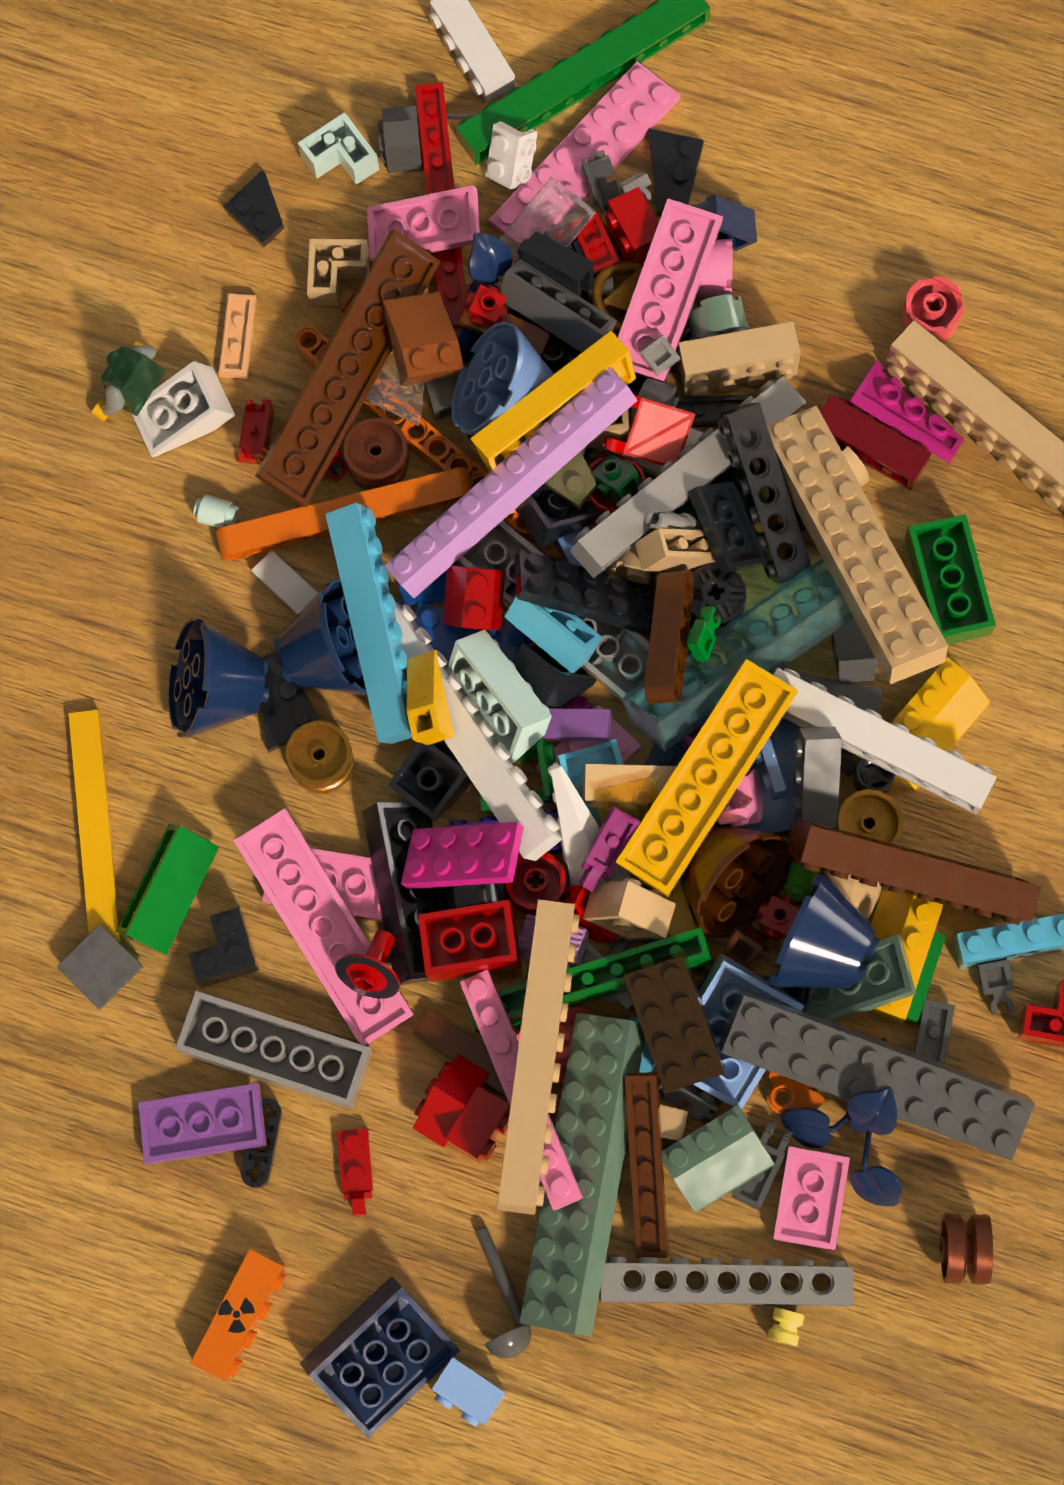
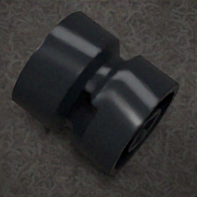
(872, 777)

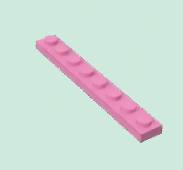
(503, 1050)

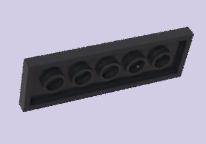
(576, 592)

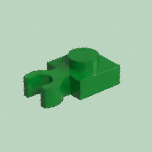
(702, 637)

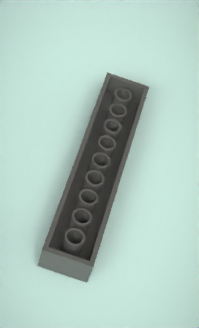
(853, 1062)

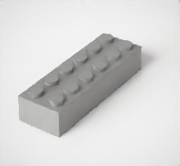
(274, 1050)

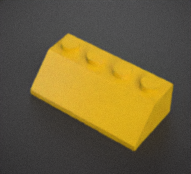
(943, 708)
(916, 924)

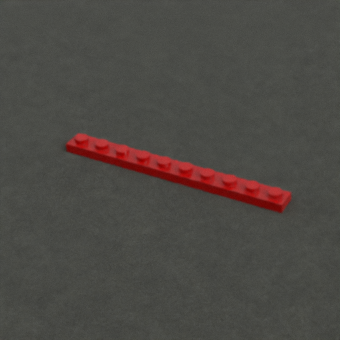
(439, 178)

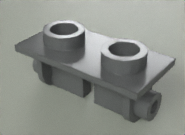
(596, 169)
(700, 1101)

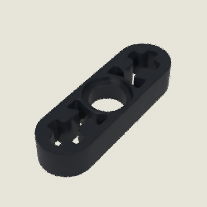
(266, 1168)

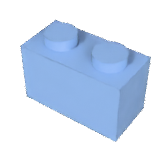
(468, 1392)

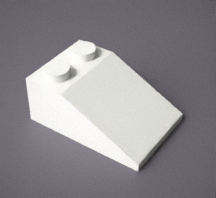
(183, 409)

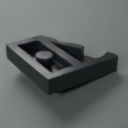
(256, 210)

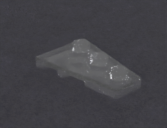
(398, 399)

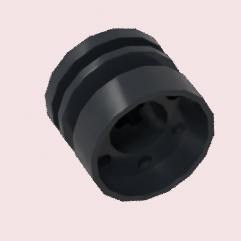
(726, 585)

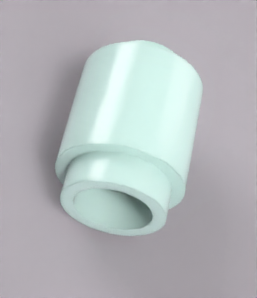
(215, 511)

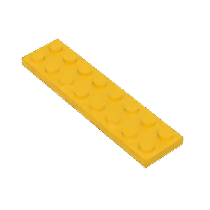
(706, 777)

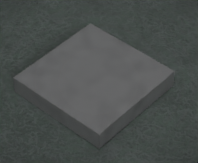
(100, 966)

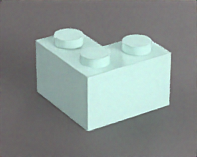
(339, 144)

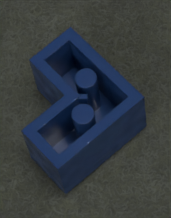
(737, 221)

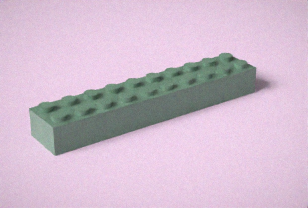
(594, 1134)

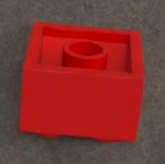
(474, 597)

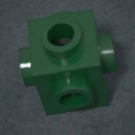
(615, 479)

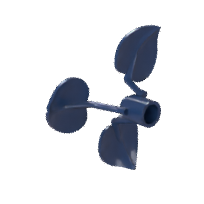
(486, 262)
(867, 1113)

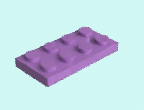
(202, 1124)

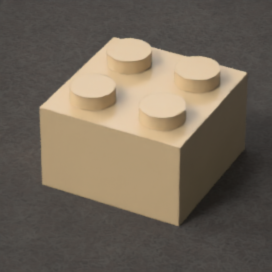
(629, 910)

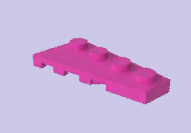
(894, 407)

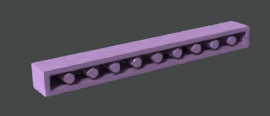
(511, 482)

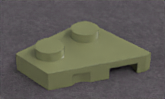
(573, 481)

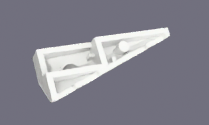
(576, 827)

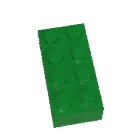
(950, 578)

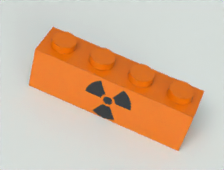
(238, 1315)

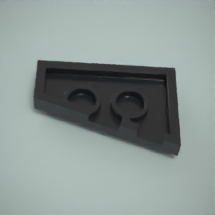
(674, 166)

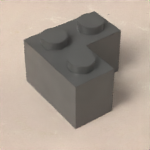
(400, 139)

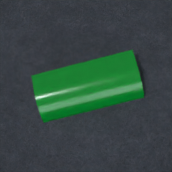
(167, 889)

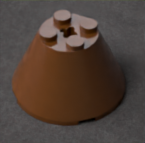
(734, 876)

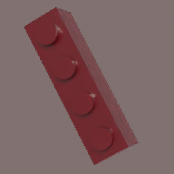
(874, 443)

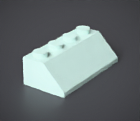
(499, 693)

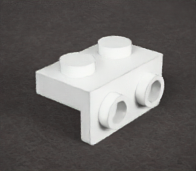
(510, 155)

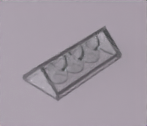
(552, 210)

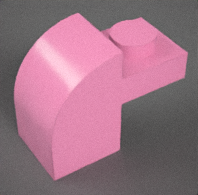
(745, 804)

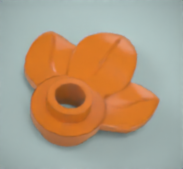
(797, 1093)

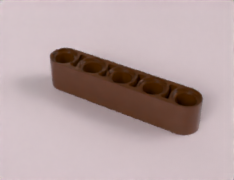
(669, 637)

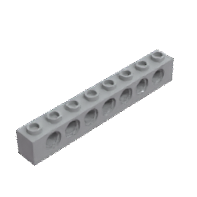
(837, 1295)

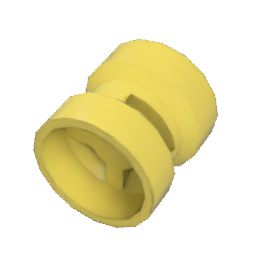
(785, 1327)

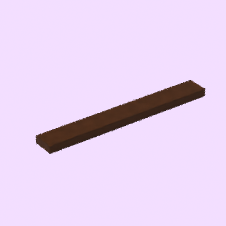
(452, 1040)

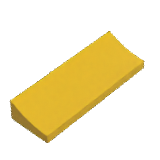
(535, 409)

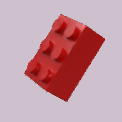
(469, 940)

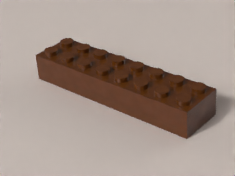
(909, 869)

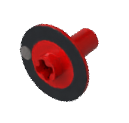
(368, 972)

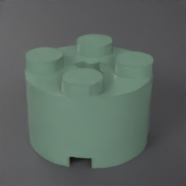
(717, 317)

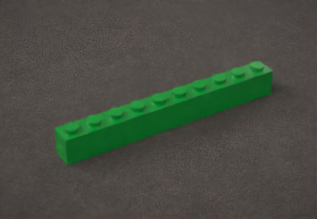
(583, 72)

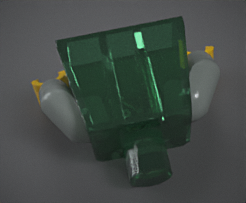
(128, 380)

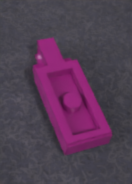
(607, 847)

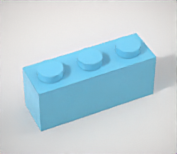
(556, 632)

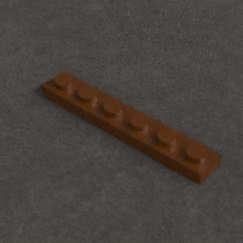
(646, 1164)

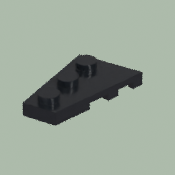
(286, 705)

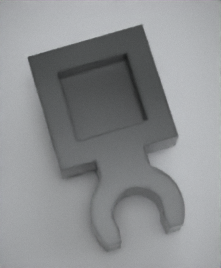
(996, 980)

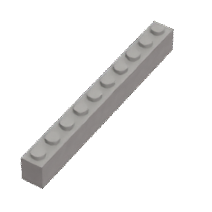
(669, 491)

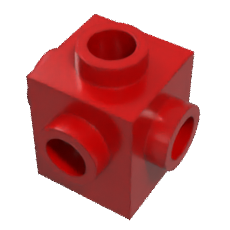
(482, 314)
(779, 906)

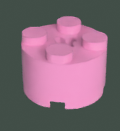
(718, 271)

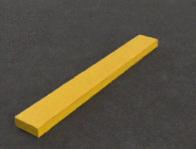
(94, 821)

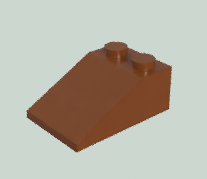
(422, 339)

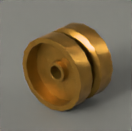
(303, 751)
(875, 810)

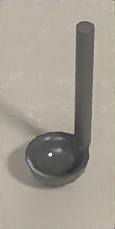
(516, 1340)

